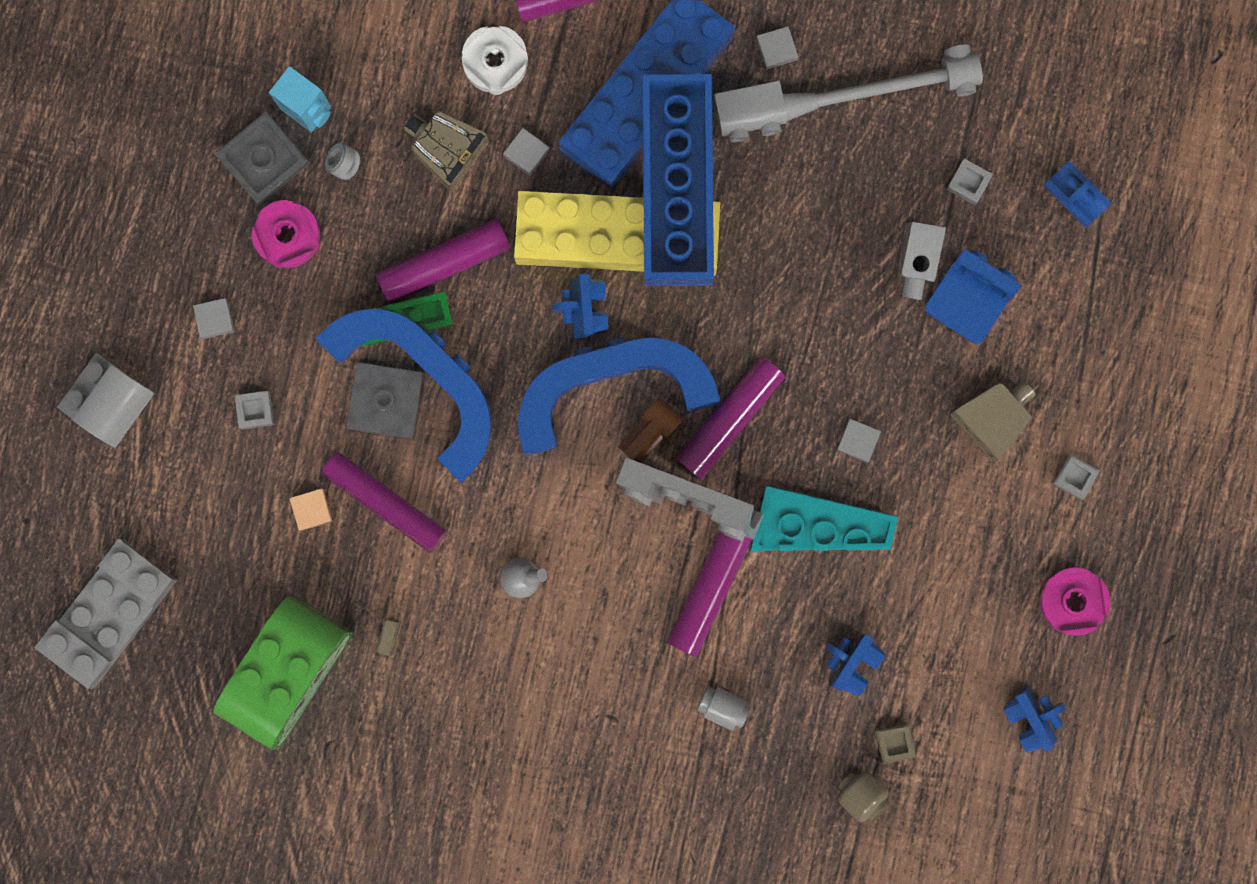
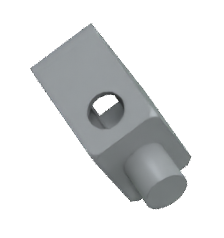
(927, 243)

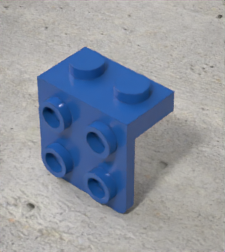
(972, 296)

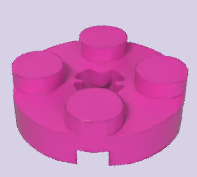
(268, 228)
(1089, 614)

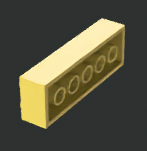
(585, 231)

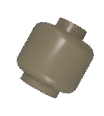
(863, 797)

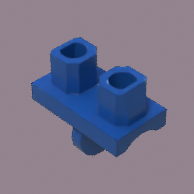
(1077, 194)
(577, 306)
(863, 651)
(1041, 733)

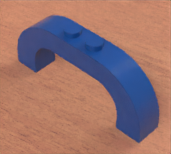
(594, 366)
(451, 373)

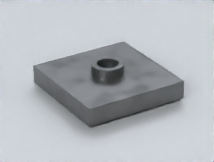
(262, 158)
(385, 400)

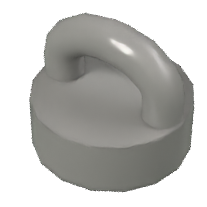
(342, 161)

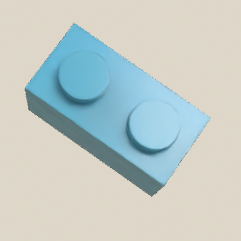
(301, 100)

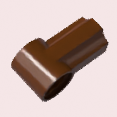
(655, 426)

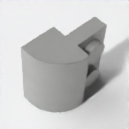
(105, 400)

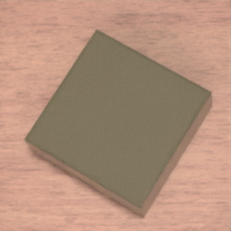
(388, 637)
(895, 743)

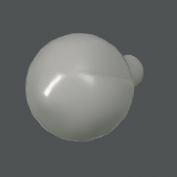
(521, 577)

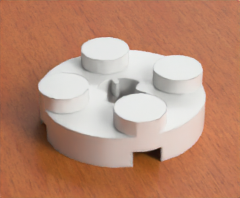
(494, 40)

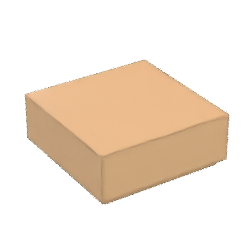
(311, 509)

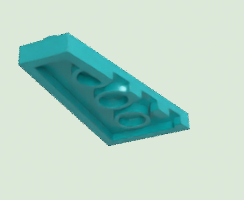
(819, 524)

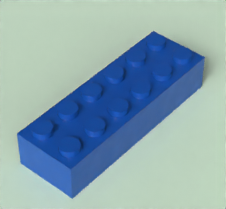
(610, 129)
(678, 180)

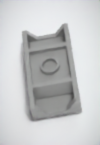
(649, 484)
(106, 614)

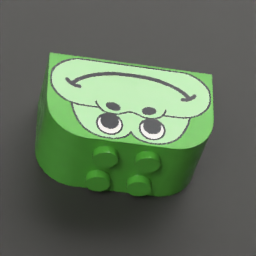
(282, 672)

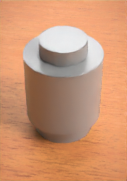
(723, 708)

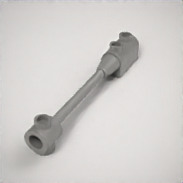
(768, 108)

